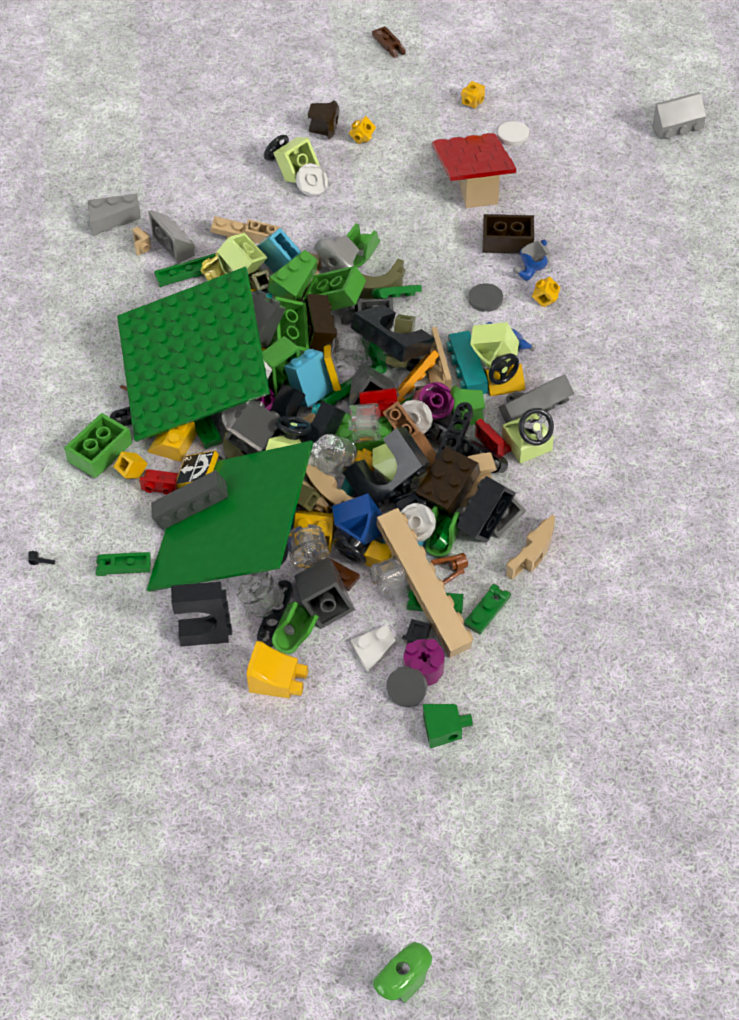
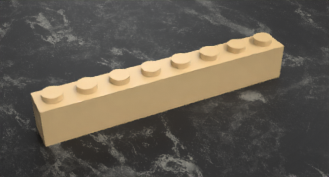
(424, 583)

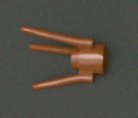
(456, 562)

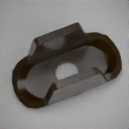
(324, 118)

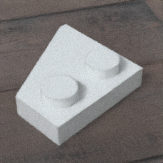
(373, 646)

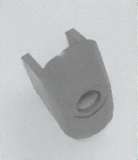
(337, 253)

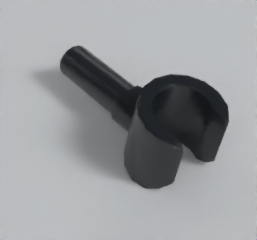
(34, 559)

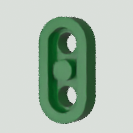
(440, 537)

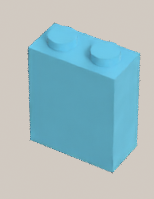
(278, 250)
(309, 376)

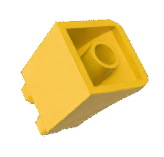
(274, 672)

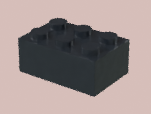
(485, 509)

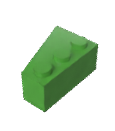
(293, 277)

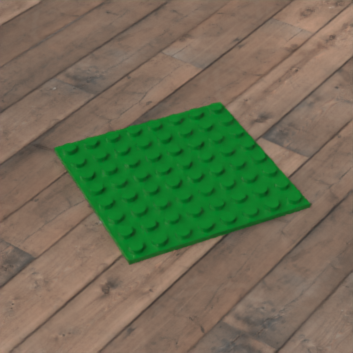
(192, 354)
(242, 531)

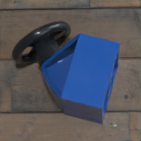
(357, 523)

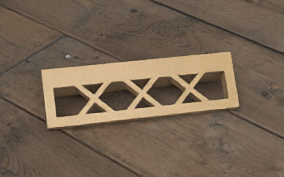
(440, 371)

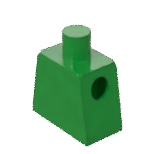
(444, 723)

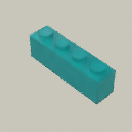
(467, 362)

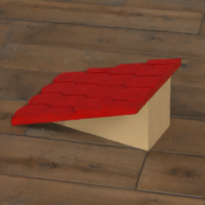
(476, 165)

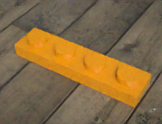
(417, 373)

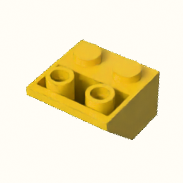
(323, 520)

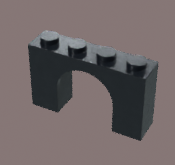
(374, 326)
(325, 421)
(409, 461)
(207, 599)

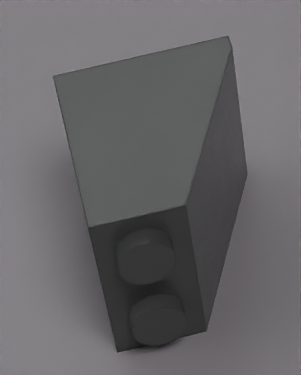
(268, 315)
(368, 380)
(253, 428)
(324, 592)

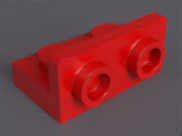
(384, 398)
(490, 438)
(159, 481)

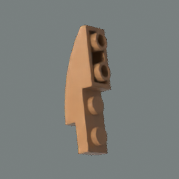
(400, 418)

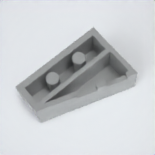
(113, 211)

